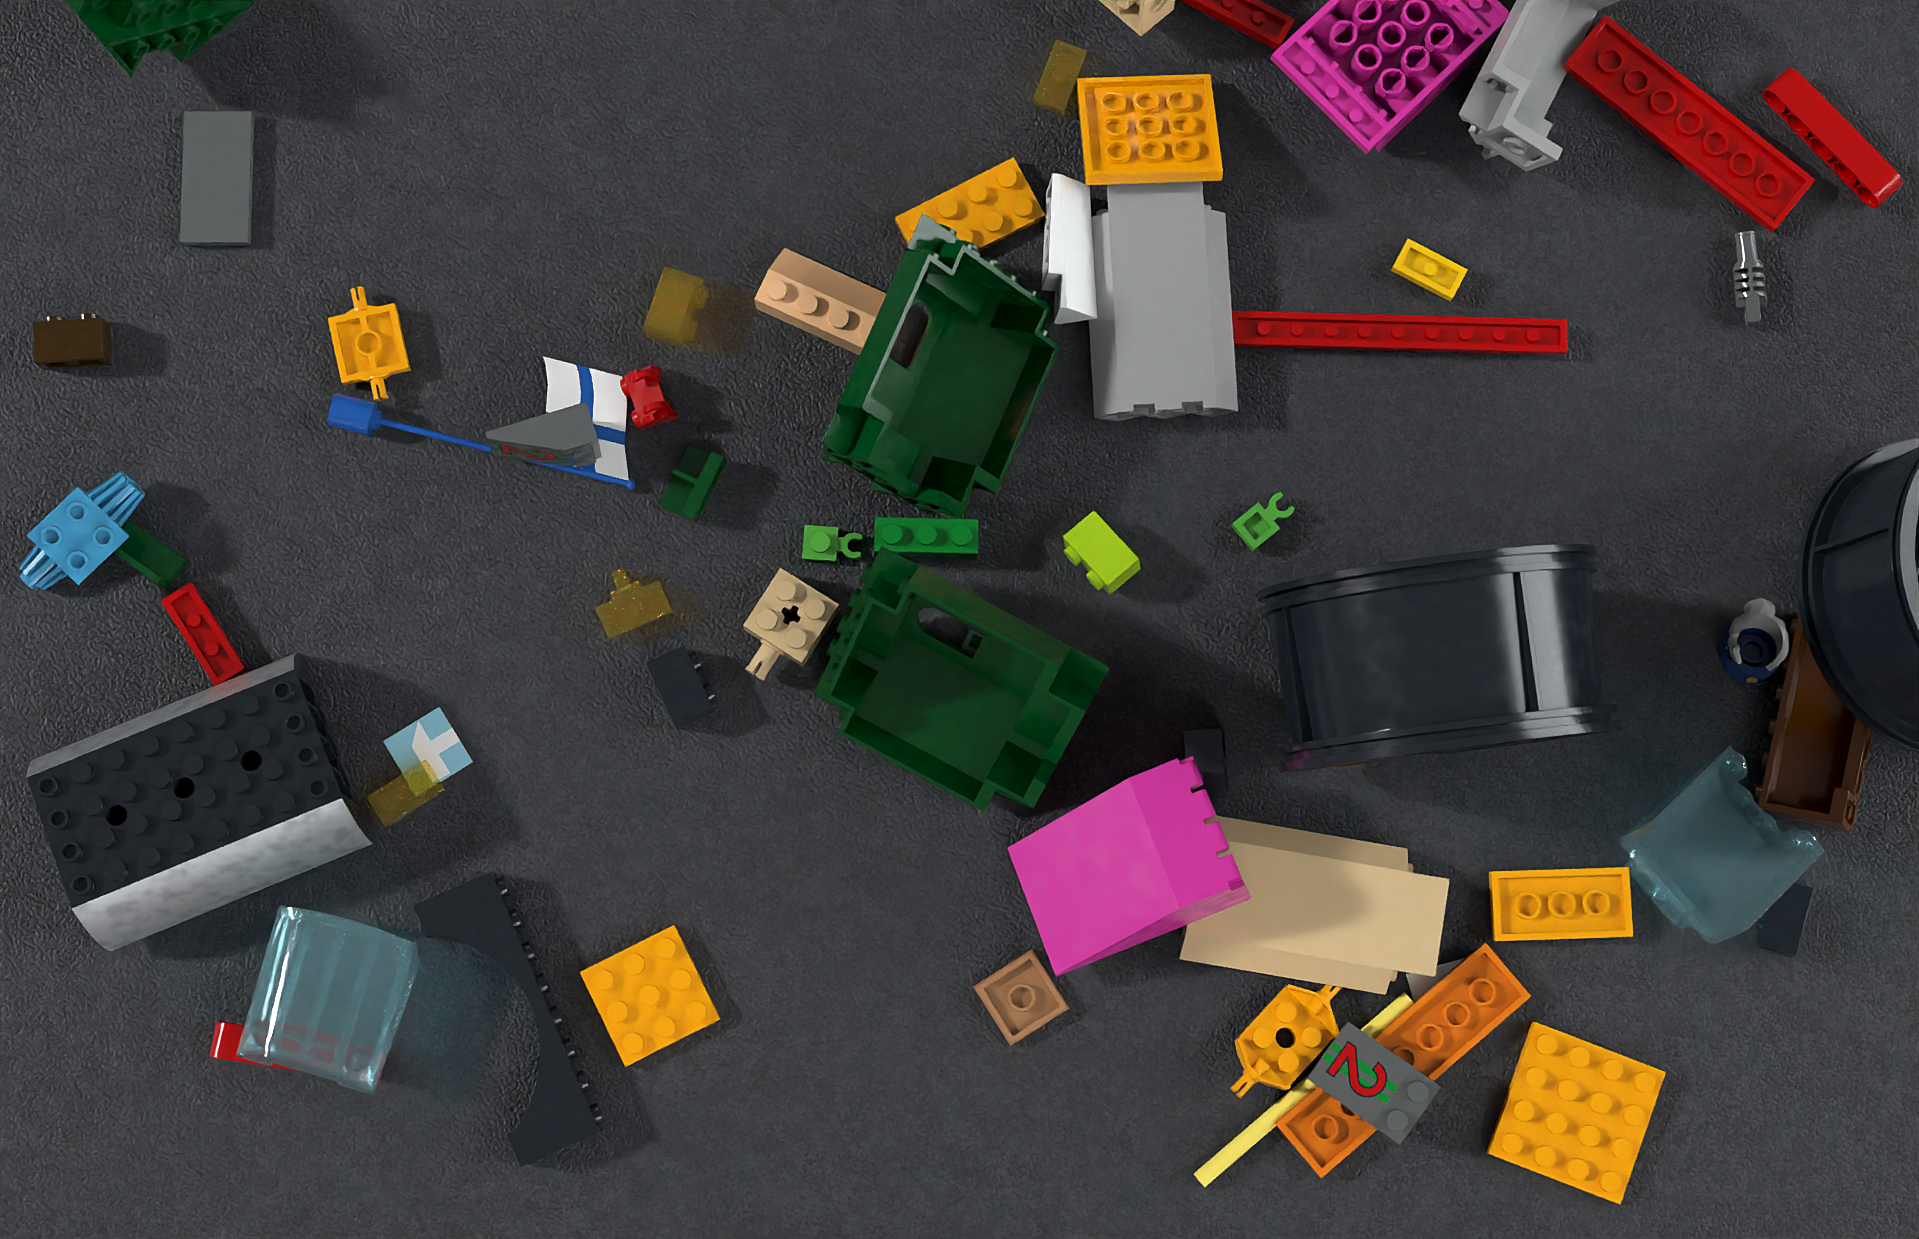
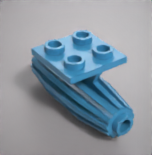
(80, 532)

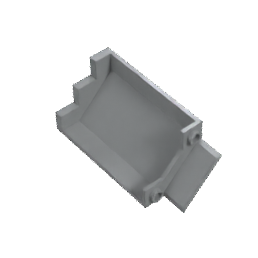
(1161, 305)

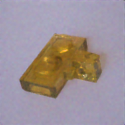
(632, 605)

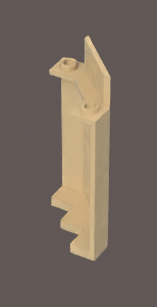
(1322, 910)

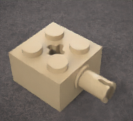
(770, 627)

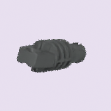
(1749, 278)

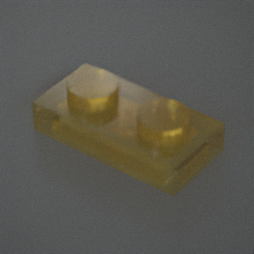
(1059, 77)
(405, 793)

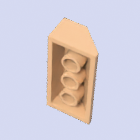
(819, 300)

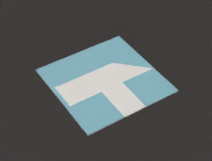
(431, 740)

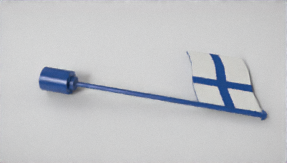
(567, 386)

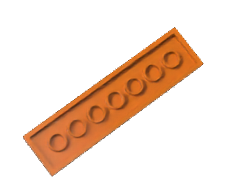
(1427, 1036)

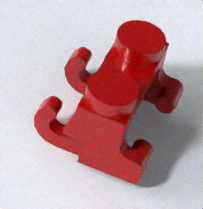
(647, 397)

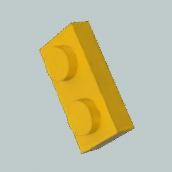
(1429, 270)

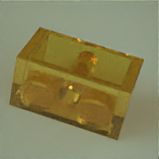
(675, 308)

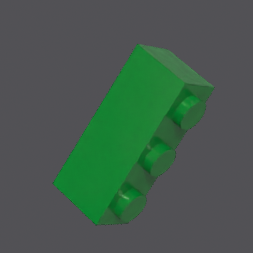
(927, 537)

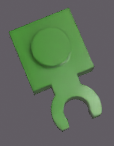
(1259, 523)
(823, 544)

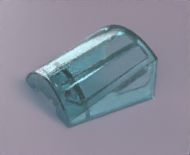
(329, 997)

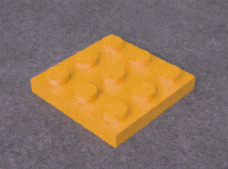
(650, 995)

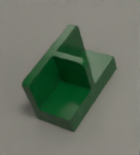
(692, 483)

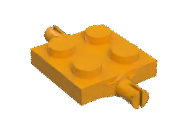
(369, 344)

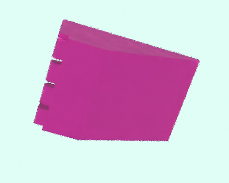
(1127, 867)

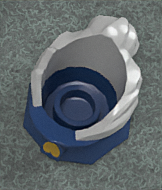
(1754, 643)

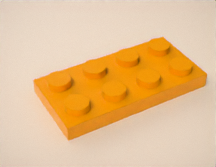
(981, 207)
(1560, 904)

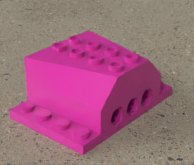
(1385, 59)

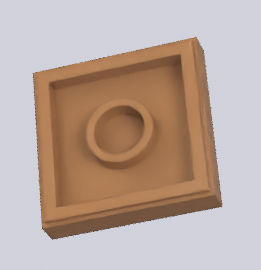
(1021, 997)

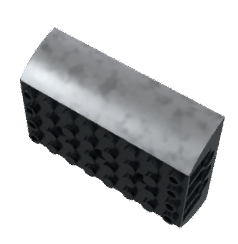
(225, 838)

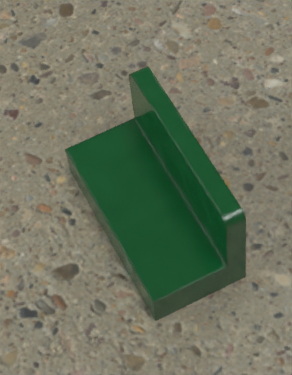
(150, 556)

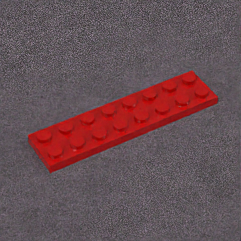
(1688, 123)

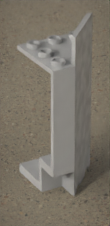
(1523, 78)

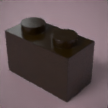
(72, 342)

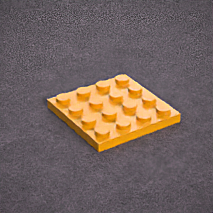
(1149, 129)
(1576, 1112)

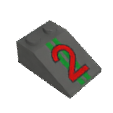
(553, 438)
(1373, 1083)

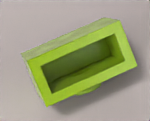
(1100, 553)

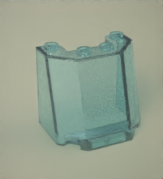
(1714, 853)

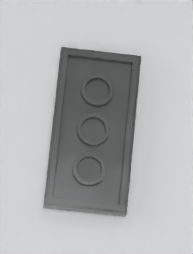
(217, 178)

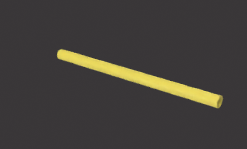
(1267, 1120)

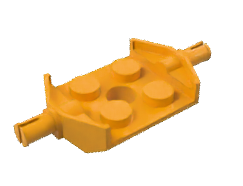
(1311, 1024)

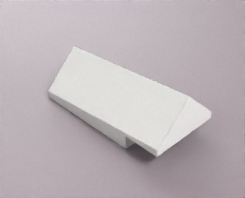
(1069, 250)

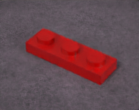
(204, 634)

